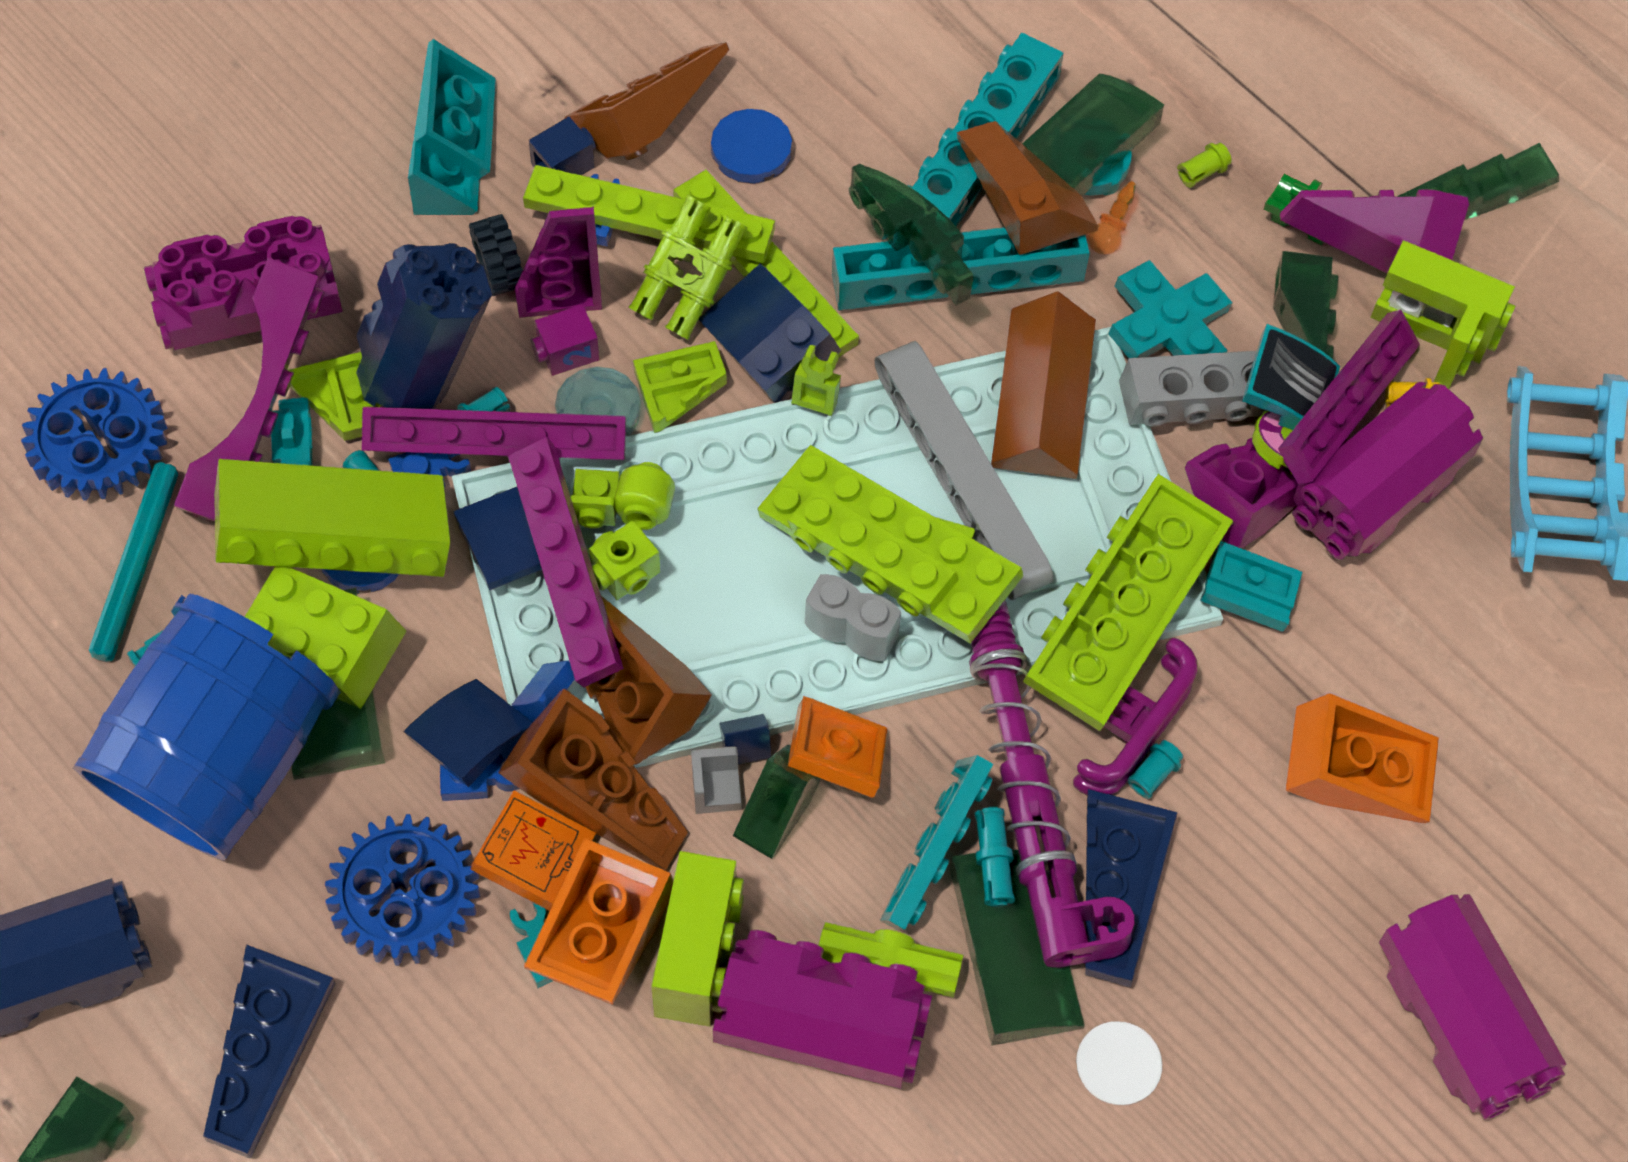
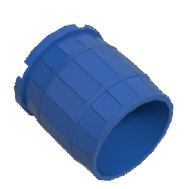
(205, 726)

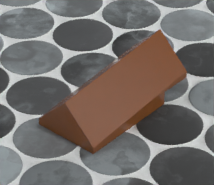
(1044, 388)

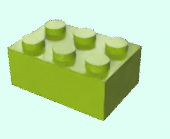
(330, 627)
(697, 938)

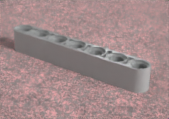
(960, 463)

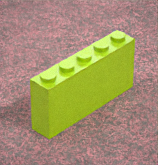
(330, 518)

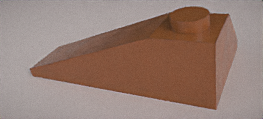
(643, 112)
(1025, 192)
(651, 697)
(585, 775)

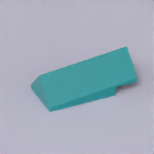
(451, 134)

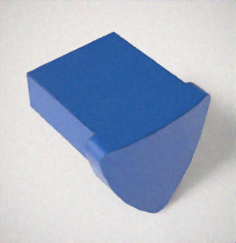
(543, 688)

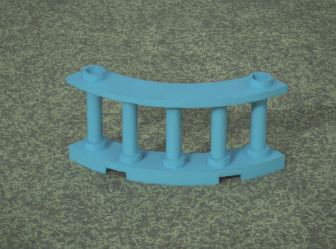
(1605, 489)

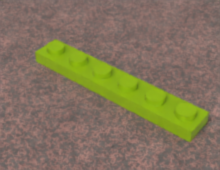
(708, 191)
(639, 209)

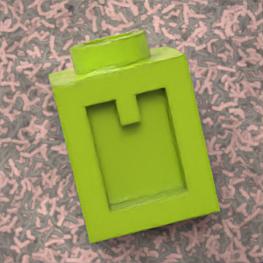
(594, 497)

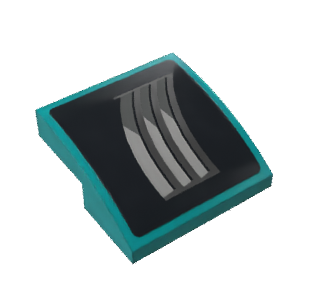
(1288, 375)

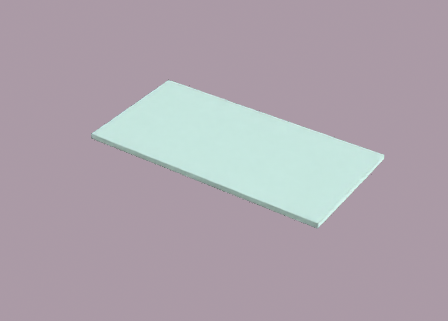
(739, 586)

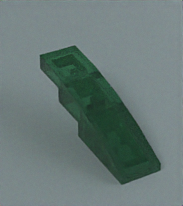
(1496, 180)

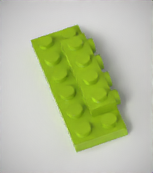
(890, 544)
(1126, 601)

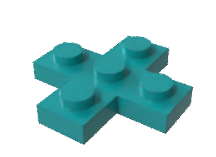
(1168, 314)

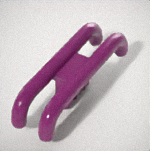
(1140, 723)

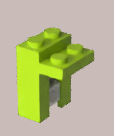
(1446, 306)

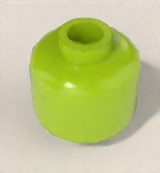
(644, 495)

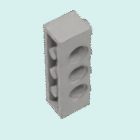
(1190, 378)

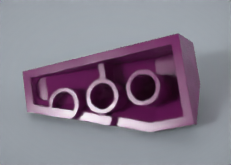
(1377, 225)
(561, 266)
(1242, 489)

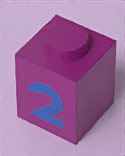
(565, 340)

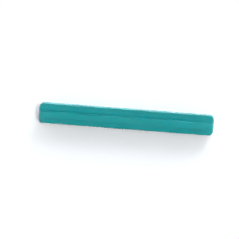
(133, 562)

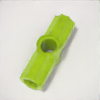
(935, 967)

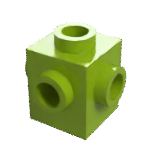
(624, 560)

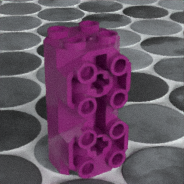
(208, 286)
(1388, 470)
(1472, 1005)
(823, 1013)

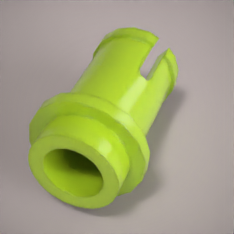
(1212, 160)

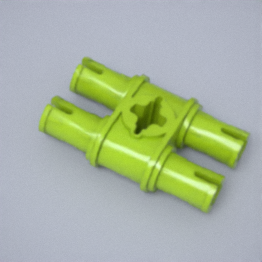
(696, 289)

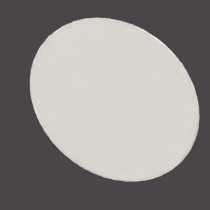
(1119, 1063)

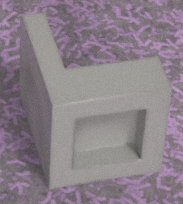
(716, 780)

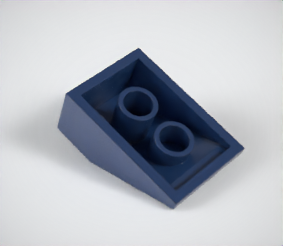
(767, 331)

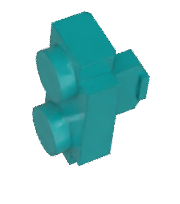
(292, 433)

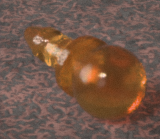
(1108, 236)

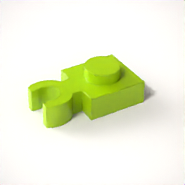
(816, 384)

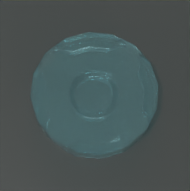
(600, 393)

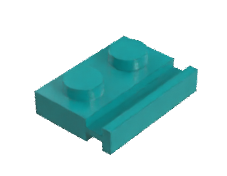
(1251, 586)

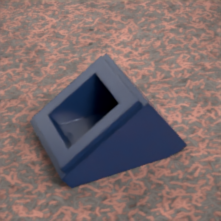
(749, 736)

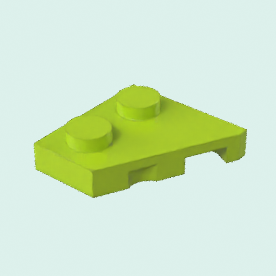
(678, 381)
(334, 393)

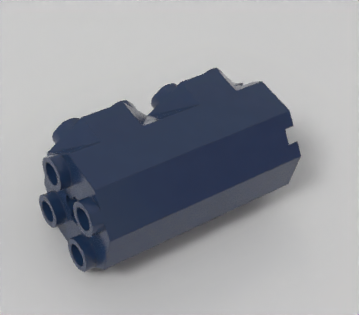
(420, 325)
(69, 951)

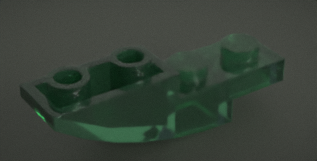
(912, 220)

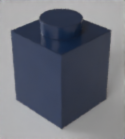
(563, 148)

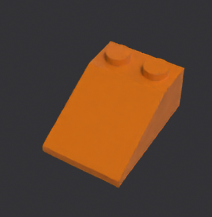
(1361, 760)
(600, 921)

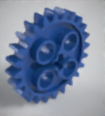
(62, 456)
(375, 862)

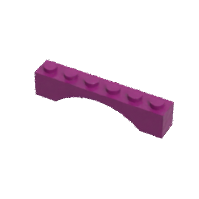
(282, 304)

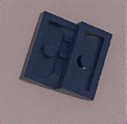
(499, 538)
(468, 730)

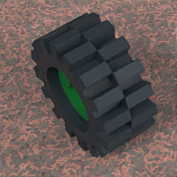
(496, 253)

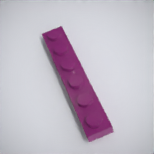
(1348, 397)
(491, 432)
(565, 563)

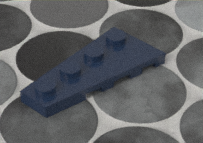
(1124, 861)
(267, 1034)

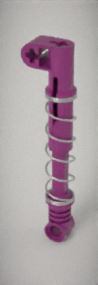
(1032, 804)

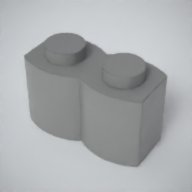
(861, 620)

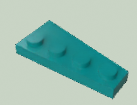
(952, 807)

